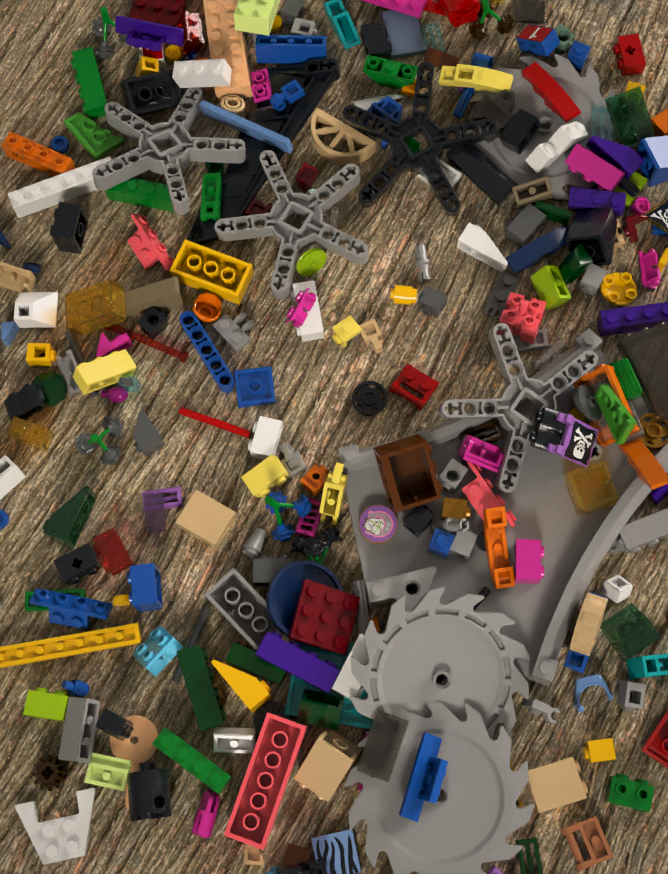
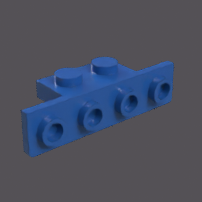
(70, 609)
(425, 778)

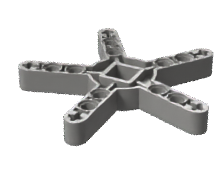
(170, 161)
(312, 230)
(516, 386)

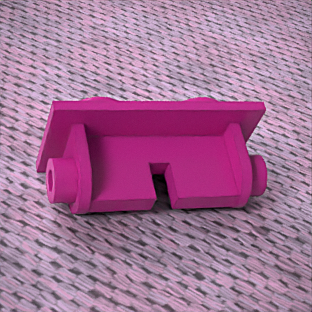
(649, 276)
(296, 313)

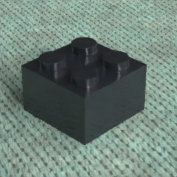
(69, 227)

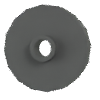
(586, 403)

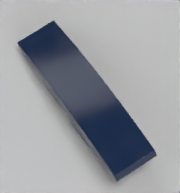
(538, 250)

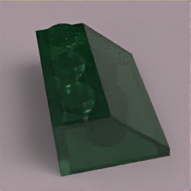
(630, 117)

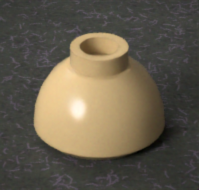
(233, 104)

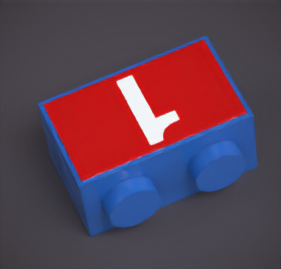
(538, 40)

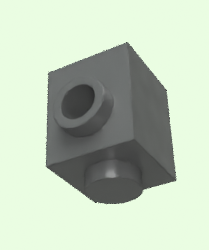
(432, 302)

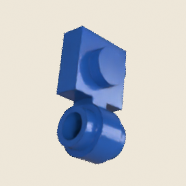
(290, 92)

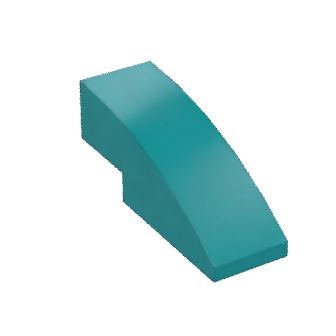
(341, 23)

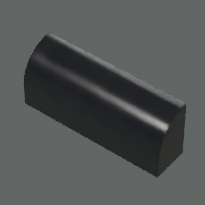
(482, 171)

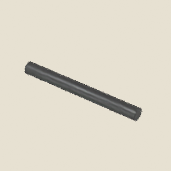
(77, 353)
(193, 639)

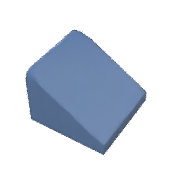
(8, 332)

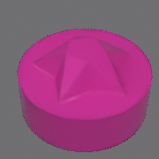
(640, 205)

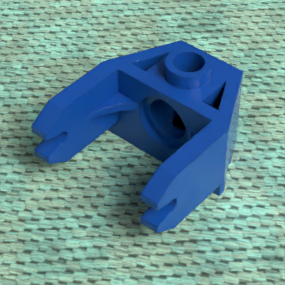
(387, 109)

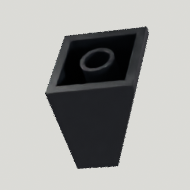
(596, 233)

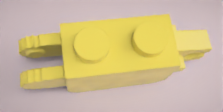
(333, 494)

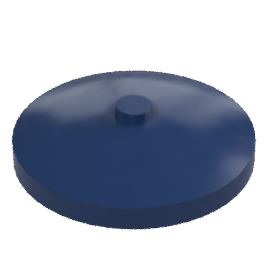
(286, 586)

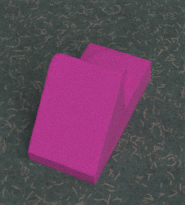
(119, 343)

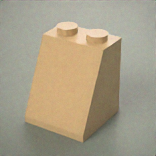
(327, 764)

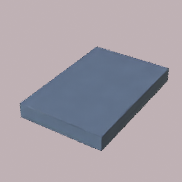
(403, 34)

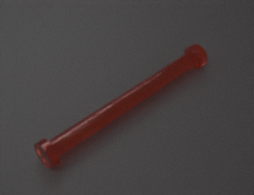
(149, 342)

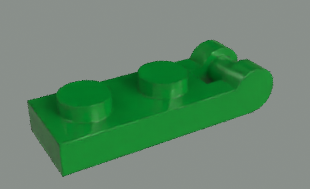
(211, 196)

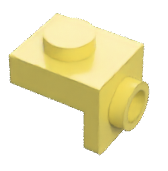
(345, 331)

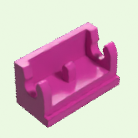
(481, 453)

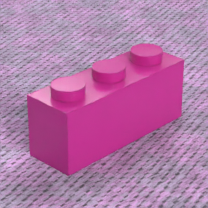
(594, 168)

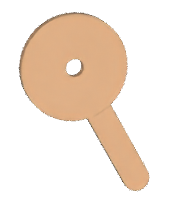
(139, 752)

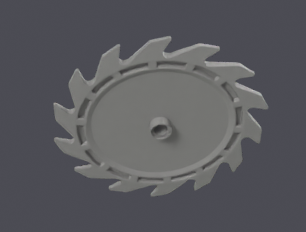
(583, 92)
(441, 641)
(476, 808)

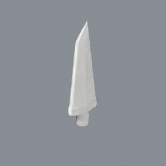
(366, 103)

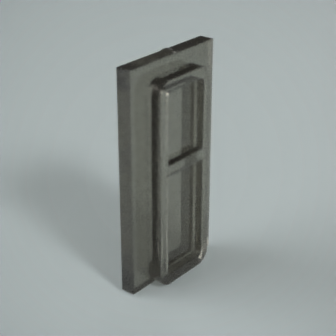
(382, 746)

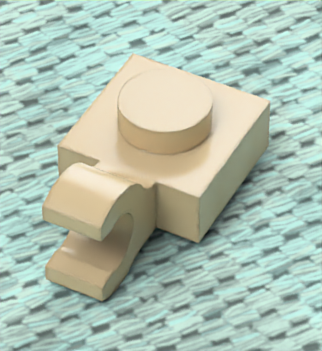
(372, 333)

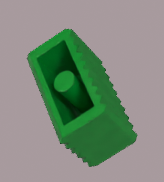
(627, 379)

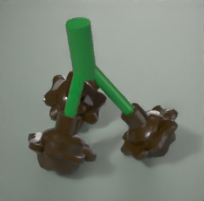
(505, 23)

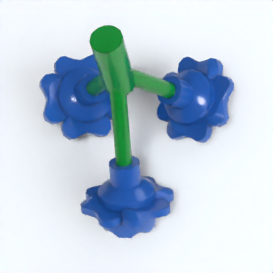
(276, 503)

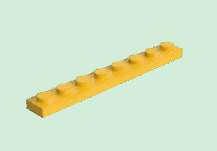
(69, 645)

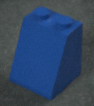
(655, 153)

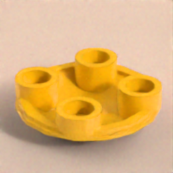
(619, 288)

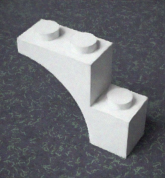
(561, 141)

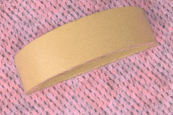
(344, 132)

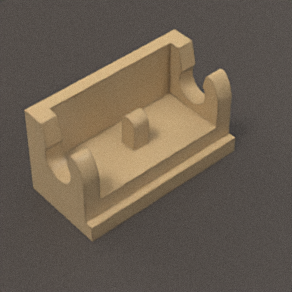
(16, 278)

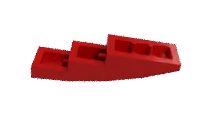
(552, 93)

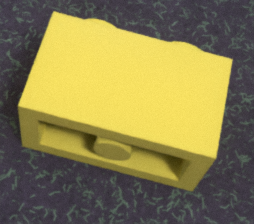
(265, 476)

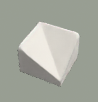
(617, 588)

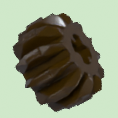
(46, 766)

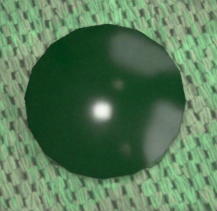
(53, 387)

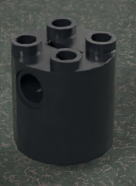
(149, 792)

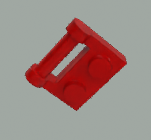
(417, 382)

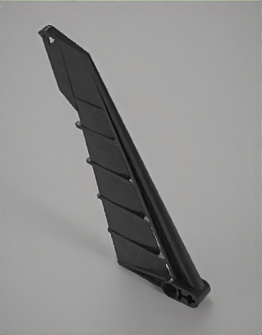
(239, 176)

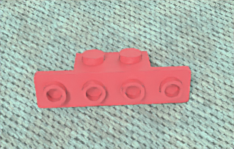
(147, 245)
(481, 495)

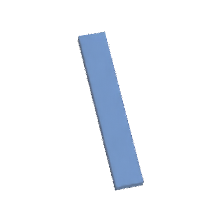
(246, 126)

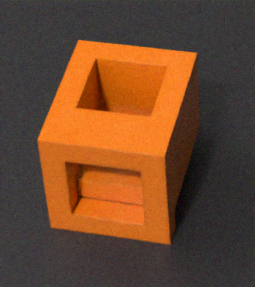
(312, 485)

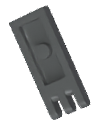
(497, 302)

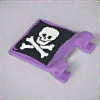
(576, 442)

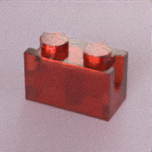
(192, 31)
(113, 552)

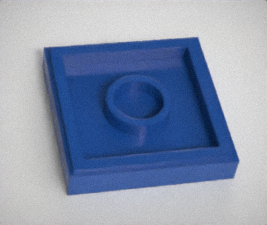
(254, 387)

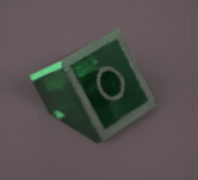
(629, 631)

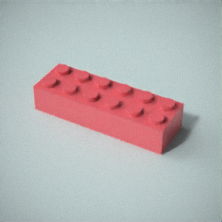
(265, 781)

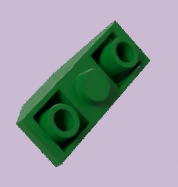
(389, 72)

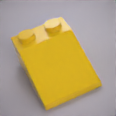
(247, 687)

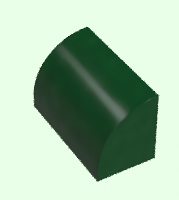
(574, 264)
(320, 709)

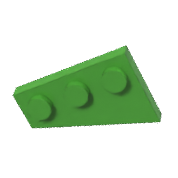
(92, 137)
(615, 413)

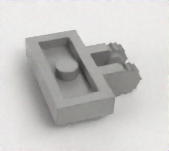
(232, 333)

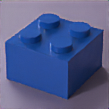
(145, 587)

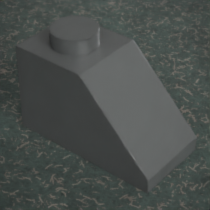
(146, 435)

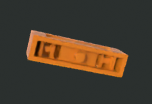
(36, 155)

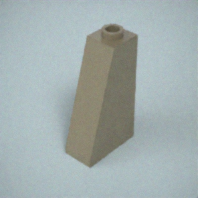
(161, 295)

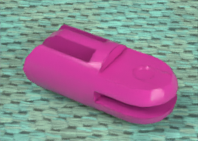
(206, 814)

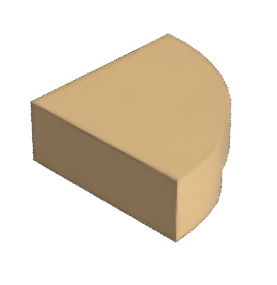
(253, 856)

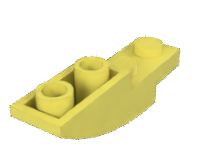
(475, 77)

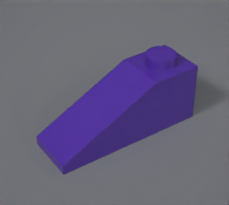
(616, 154)

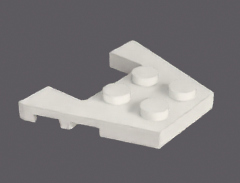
(60, 837)

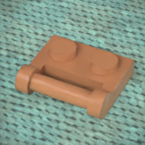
(593, 840)

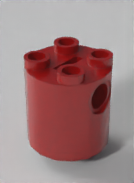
(460, 11)

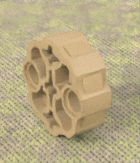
(588, 624)

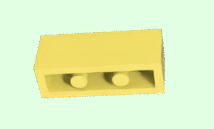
(103, 371)

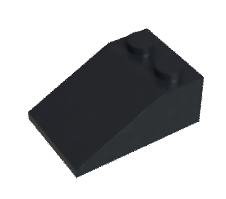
(150, 93)

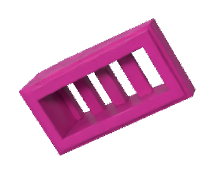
(305, 532)

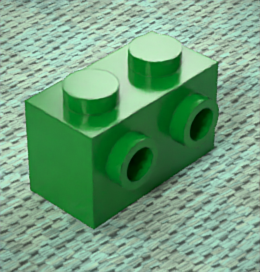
(629, 793)

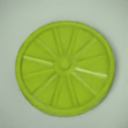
(311, 262)

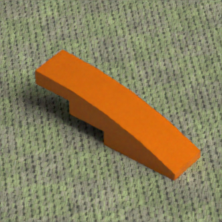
(645, 464)

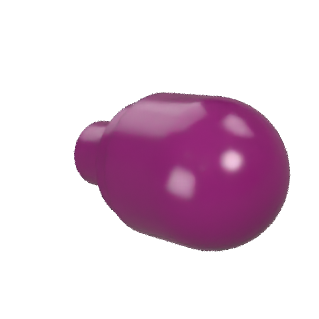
(115, 394)

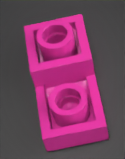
(261, 85)

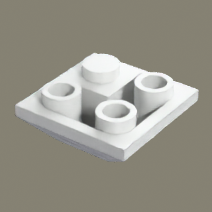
(36, 310)

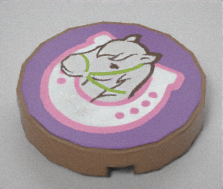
(378, 524)

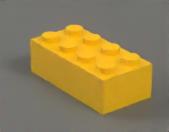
(212, 271)

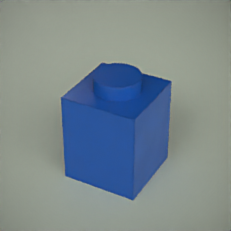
(578, 55)
(440, 543)

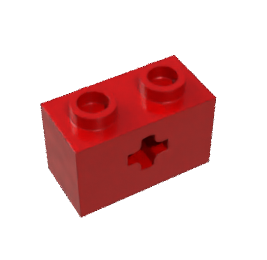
(629, 54)

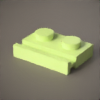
(108, 772)

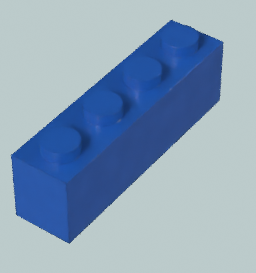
(290, 48)

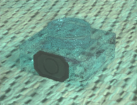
(130, 383)

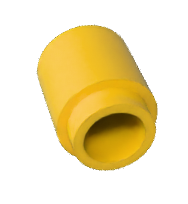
(403, 294)

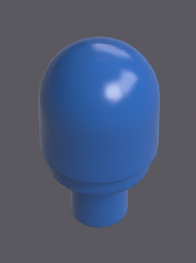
(76, 687)

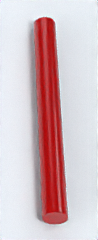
(215, 422)

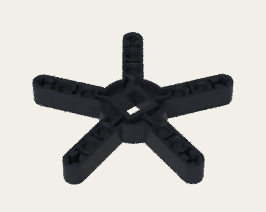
(424, 160)

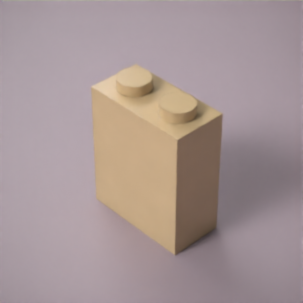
(205, 518)
(556, 785)

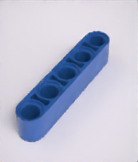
(203, 344)

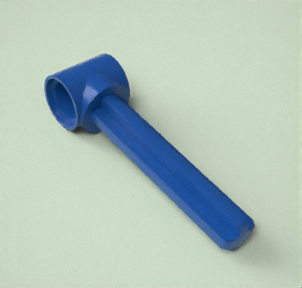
(477, 60)

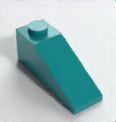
(647, 666)

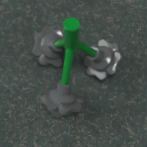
(102, 27)
(110, 454)

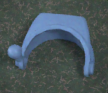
(582, 683)

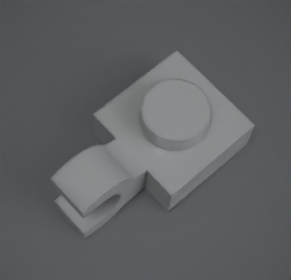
(293, 461)
(537, 707)

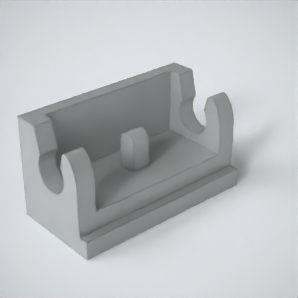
(67, 367)

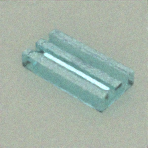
(438, 33)
(601, 111)

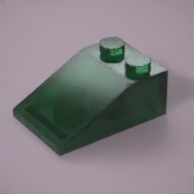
(68, 521)

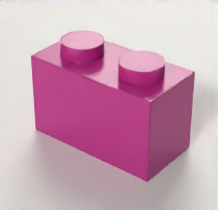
(528, 561)

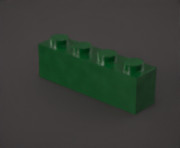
(200, 688)

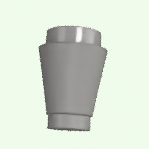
(254, 544)

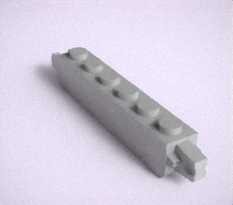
(641, 532)

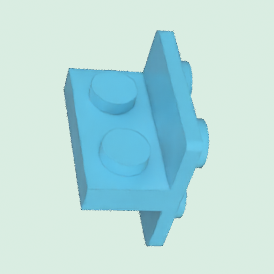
(157, 650)

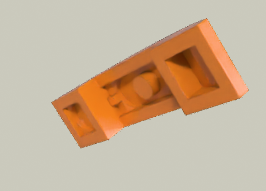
(496, 547)

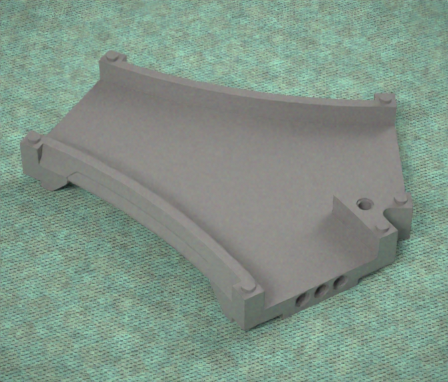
(542, 510)

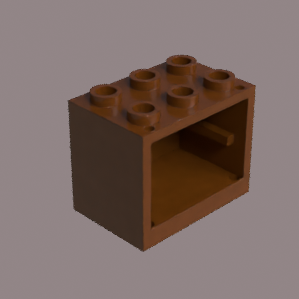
(408, 472)

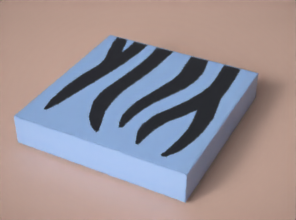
(338, 852)

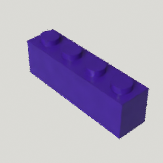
(631, 318)
(297, 662)

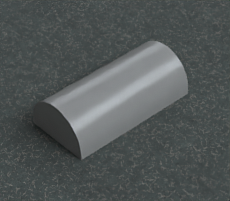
(242, 607)

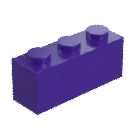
(589, 199)

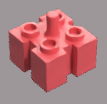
(523, 316)

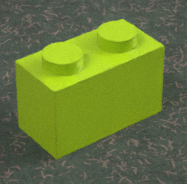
(550, 286)
(46, 705)

